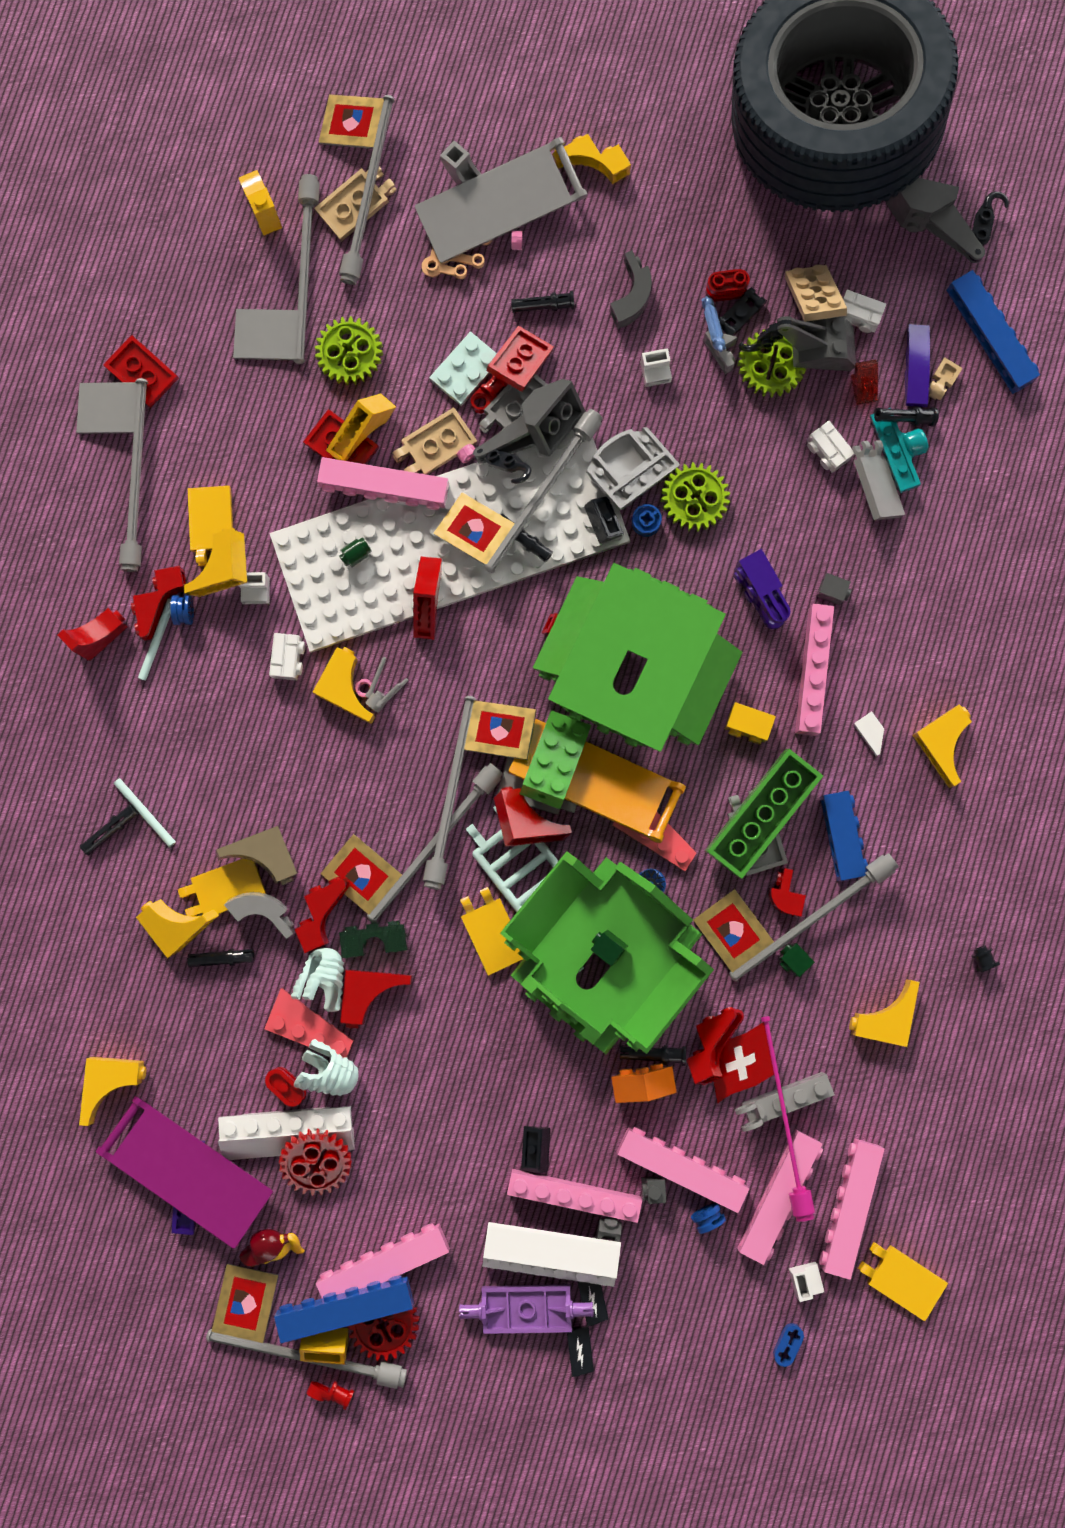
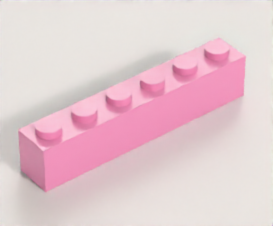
(383, 483)
(814, 670)
(682, 1169)
(574, 1195)
(775, 1203)
(852, 1208)
(388, 1262)

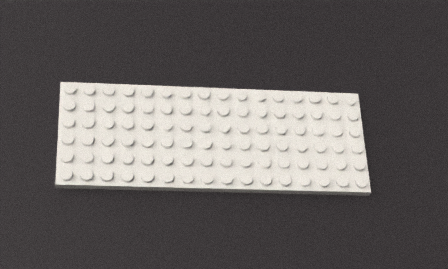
(349, 601)

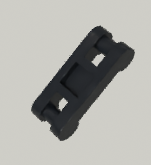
(741, 312)

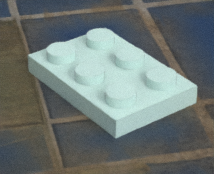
(464, 369)

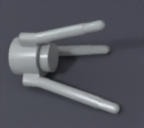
(378, 700)

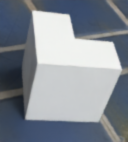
(656, 367)
(256, 589)
(806, 1281)

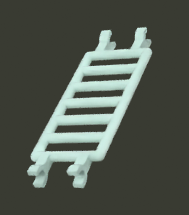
(491, 869)

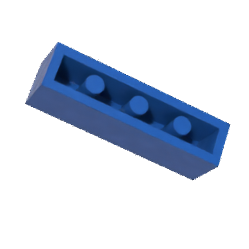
(843, 835)

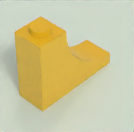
(260, 202)
(362, 420)
(225, 566)
(337, 684)
(939, 741)
(171, 929)
(892, 1023)
(102, 1078)

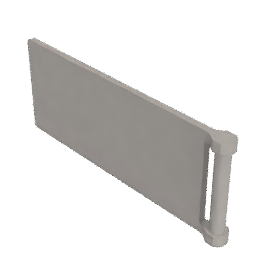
(498, 201)

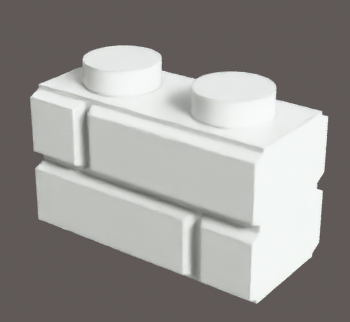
(863, 311)
(830, 447)
(286, 656)

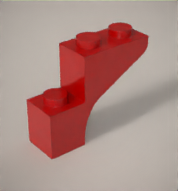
(150, 605)
(320, 903)
(714, 1035)

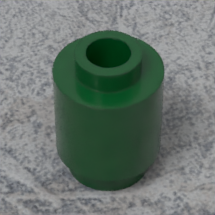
(355, 552)

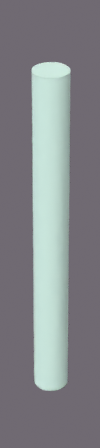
(155, 641)
(143, 811)

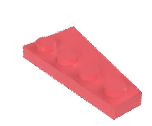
(672, 848)
(299, 1023)

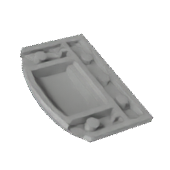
(630, 466)

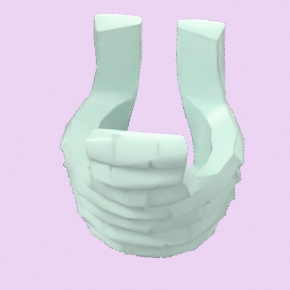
(324, 970)
(336, 1077)

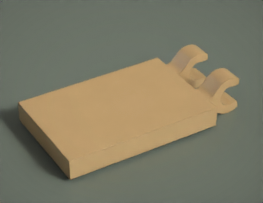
(343, 205)
(435, 443)

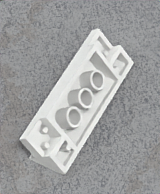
(266, 1132)
(551, 1254)

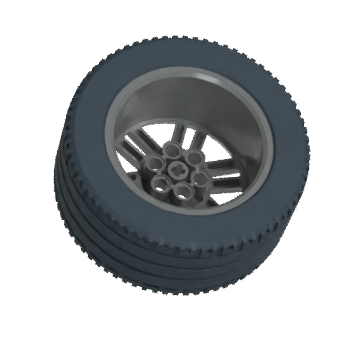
(803, 139)

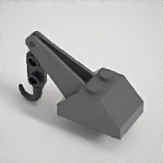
(932, 207)
(815, 344)
(546, 421)

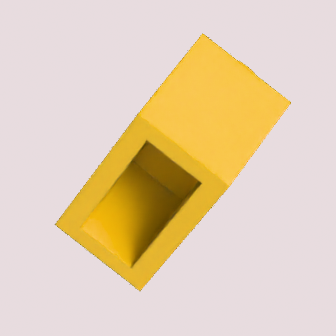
(749, 723)
(325, 1347)

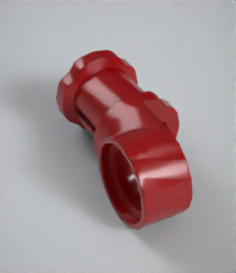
(488, 392)
(335, 1393)

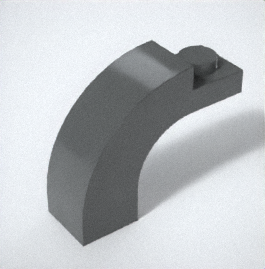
(633, 305)

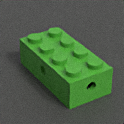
(555, 759)

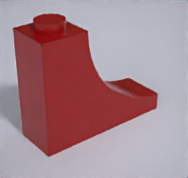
(426, 597)
(95, 635)
(522, 824)
(362, 989)

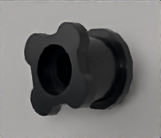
(984, 959)

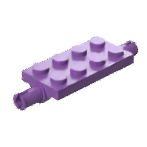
(526, 1309)

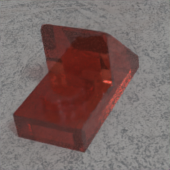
(865, 382)

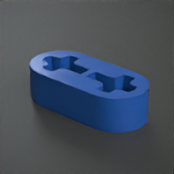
(793, 1346)

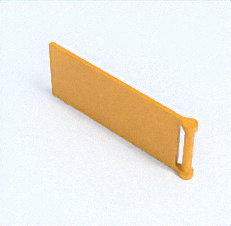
(613, 787)

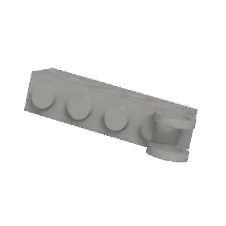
(795, 1097)

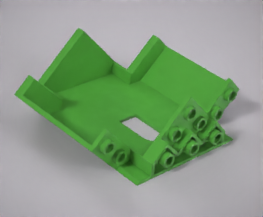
(657, 621)
(648, 981)

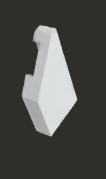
(871, 732)

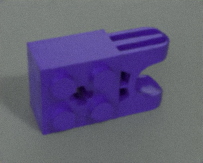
(762, 589)

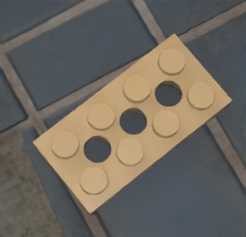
(815, 293)

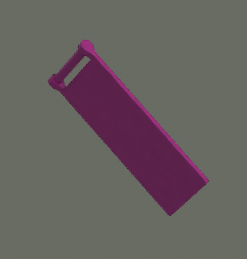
(187, 1173)

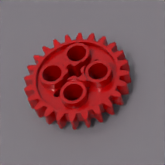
(299, 1152)
(364, 1330)

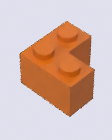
(643, 1084)

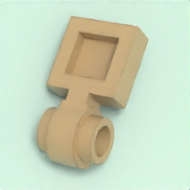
(945, 376)

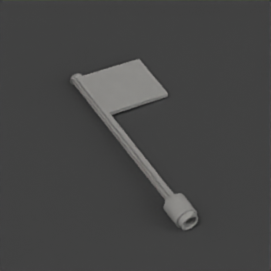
(281, 333)
(118, 409)

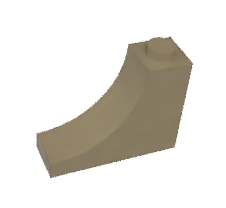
(267, 851)

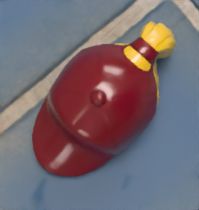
(269, 1246)

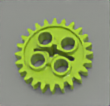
(332, 342)
(751, 360)
(711, 486)

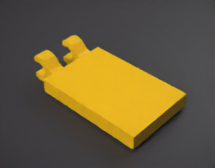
(208, 514)
(222, 884)
(484, 930)
(904, 1281)

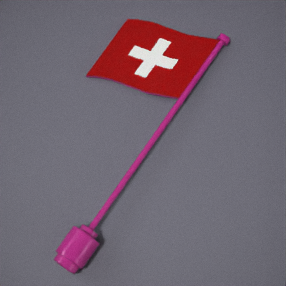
(746, 1063)

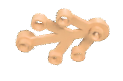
(445, 269)

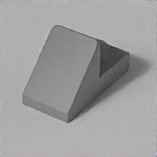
(725, 358)

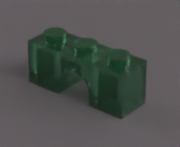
(354, 940)

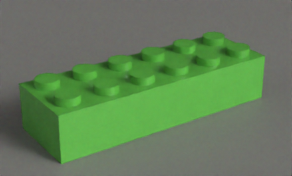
(764, 813)

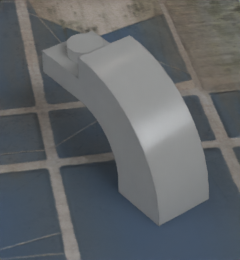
(458, 163)
(264, 905)

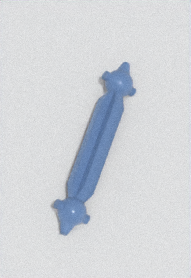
(713, 324)

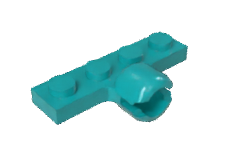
(899, 450)

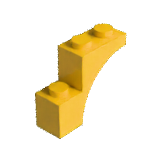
(584, 152)

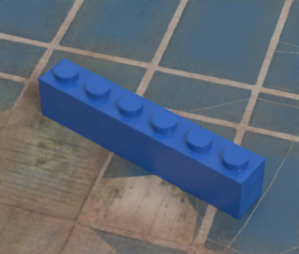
(993, 331)
(344, 1309)

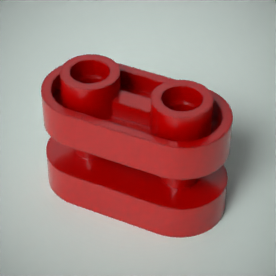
(727, 285)
(281, 1083)

